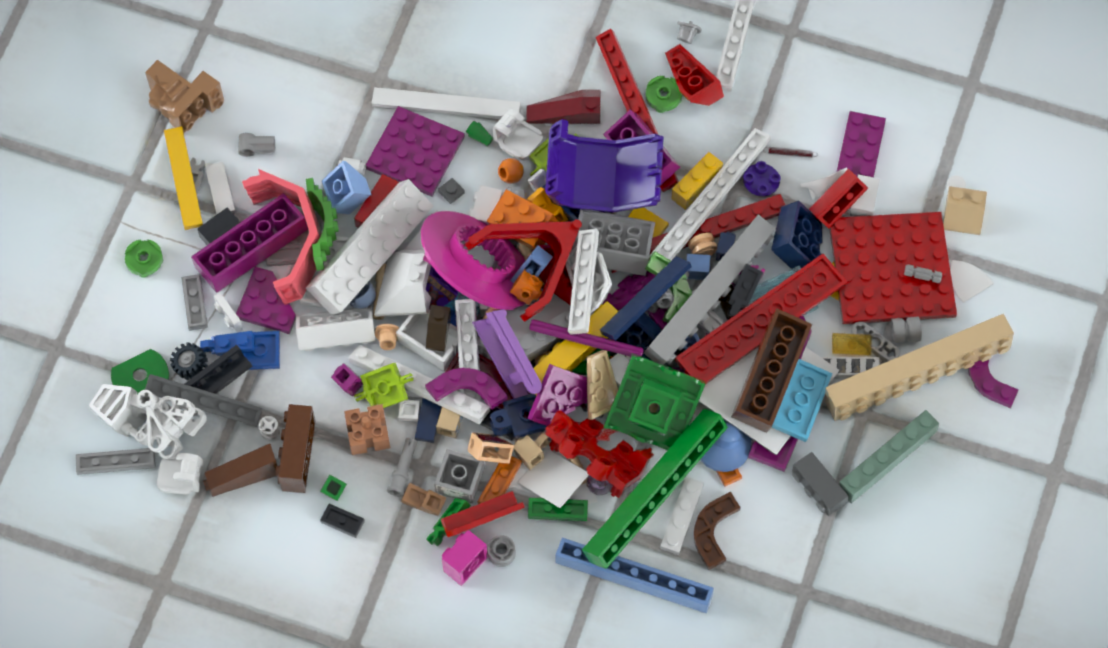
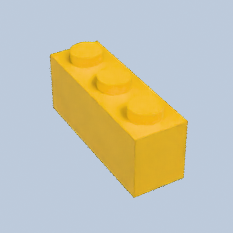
(696, 180)

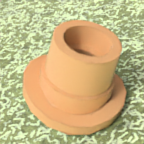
(386, 335)

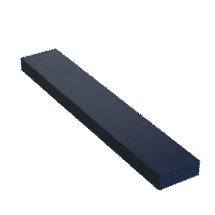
(645, 298)

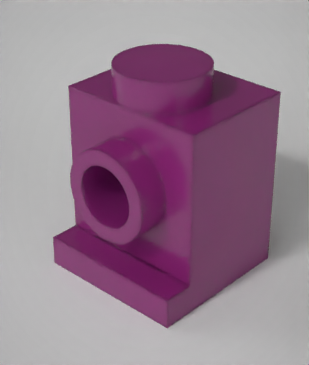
(347, 379)

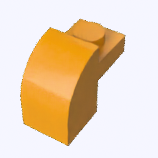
(542, 200)

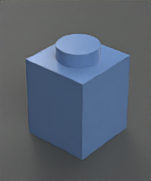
(700, 266)

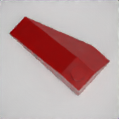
(693, 78)

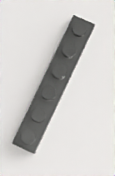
(205, 400)

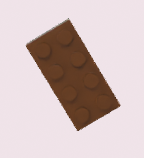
(296, 448)

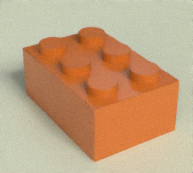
(516, 209)

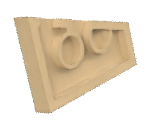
(600, 384)

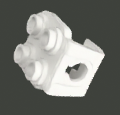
(516, 135)
(180, 474)

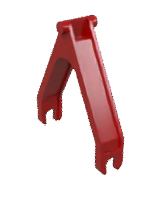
(556, 234)

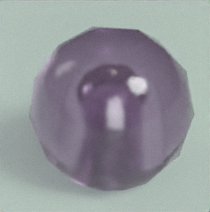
(598, 487)

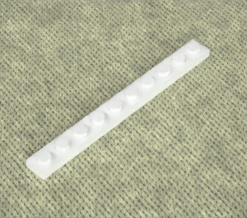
(712, 194)

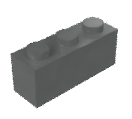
(819, 484)

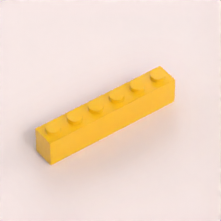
(571, 354)

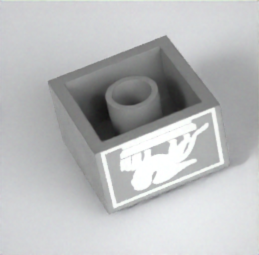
(459, 476)

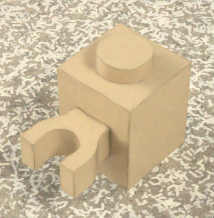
(530, 451)

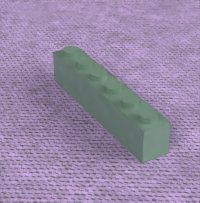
(889, 455)

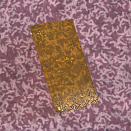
(851, 344)

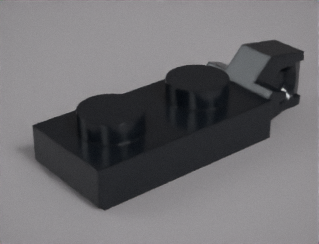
(744, 289)

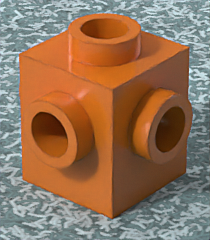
(527, 287)

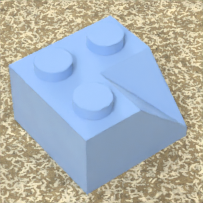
(345, 188)

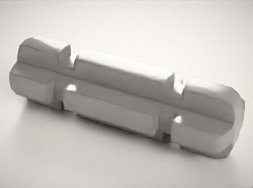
(923, 273)

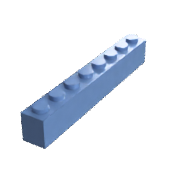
(638, 577)

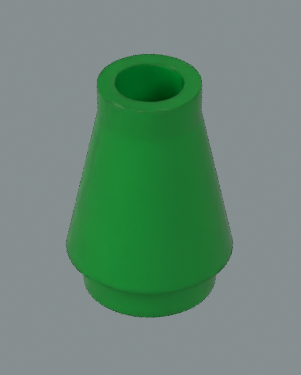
(479, 133)

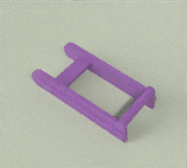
(507, 354)

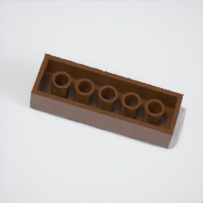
(771, 370)

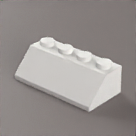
(329, 330)

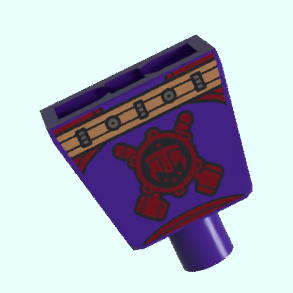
(439, 290)

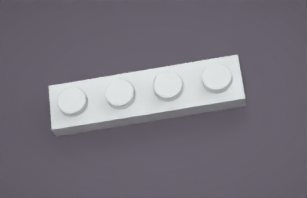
(682, 515)

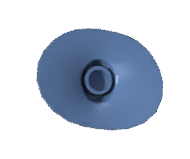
(728, 451)

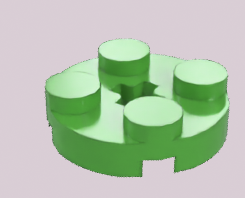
(663, 103)
(144, 248)

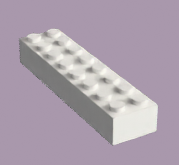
(369, 247)

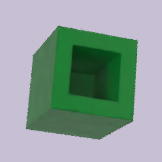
(333, 487)

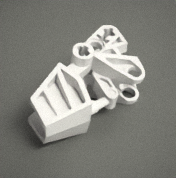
(127, 411)

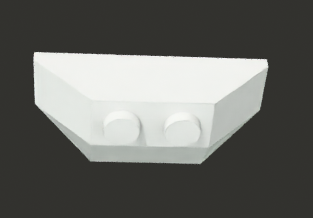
(602, 280)

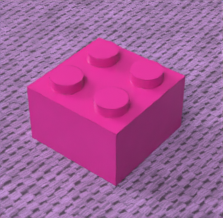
(464, 557)

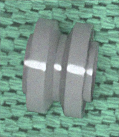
(498, 542)

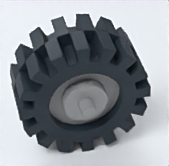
(188, 360)

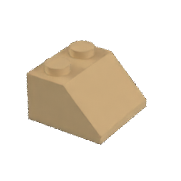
(964, 210)

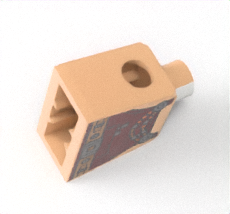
(483, 448)

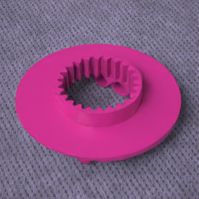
(443, 249)

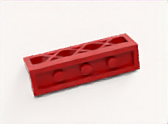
(481, 514)

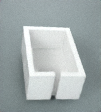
(413, 336)

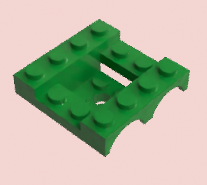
(669, 388)

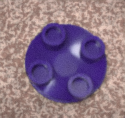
(761, 179)

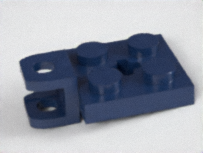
(511, 418)

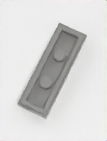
(194, 302)

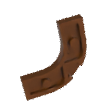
(706, 524)

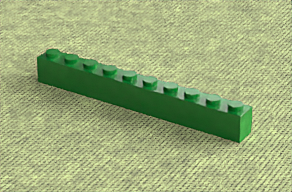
(654, 488)

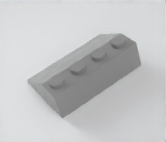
(621, 240)
(533, 342)

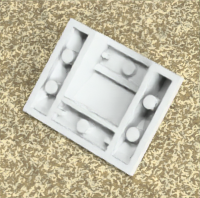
(404, 285)

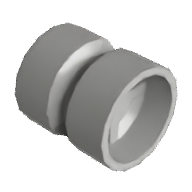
(906, 329)

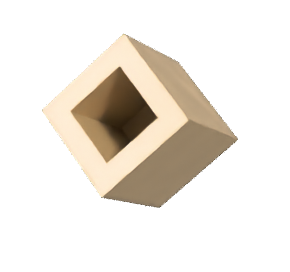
(448, 423)

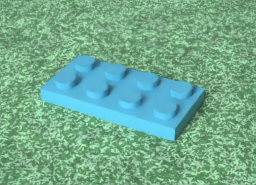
(802, 400)

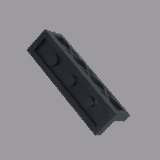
(221, 371)

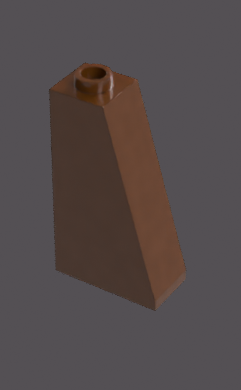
(242, 471)

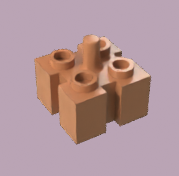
(367, 429)

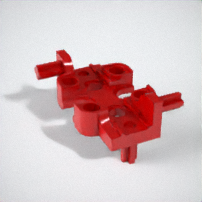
(618, 466)

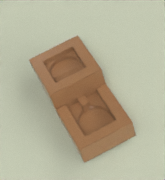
(423, 500)

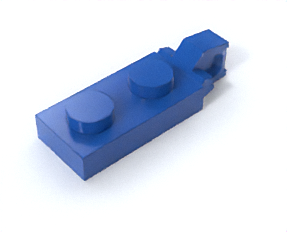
(222, 343)

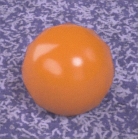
(510, 170)

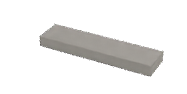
(115, 461)

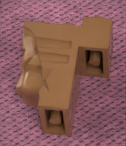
(180, 99)

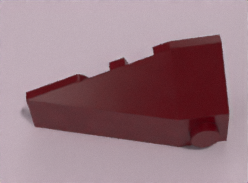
(575, 107)

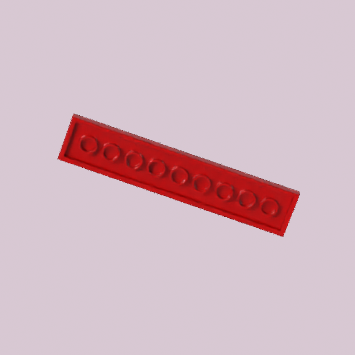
(746, 329)

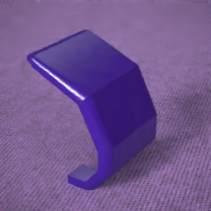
(602, 171)

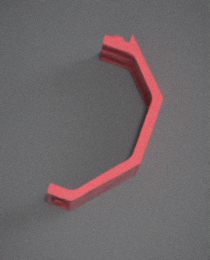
(267, 187)

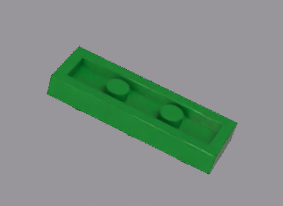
(571, 510)

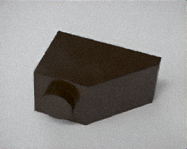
(438, 328)

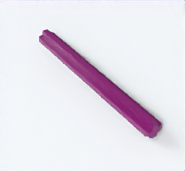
(585, 338)

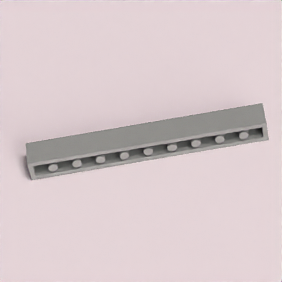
(709, 291)

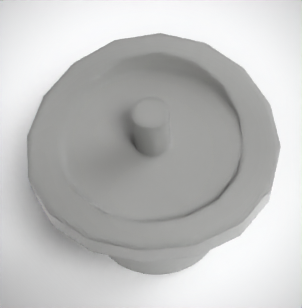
(687, 31)

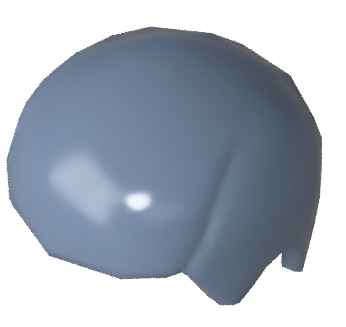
(364, 298)

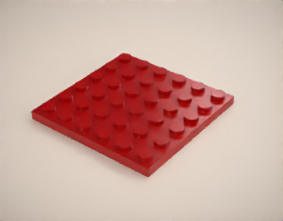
(873, 259)

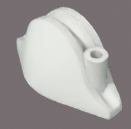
(820, 186)

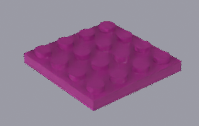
(415, 150)

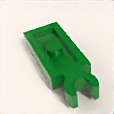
(437, 536)

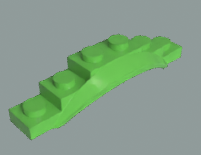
(328, 214)

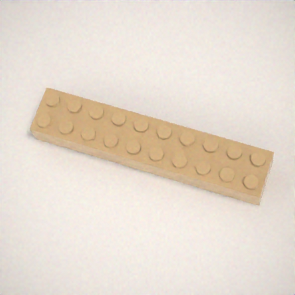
(919, 367)

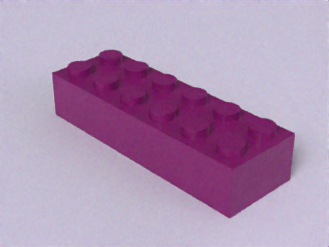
(249, 242)

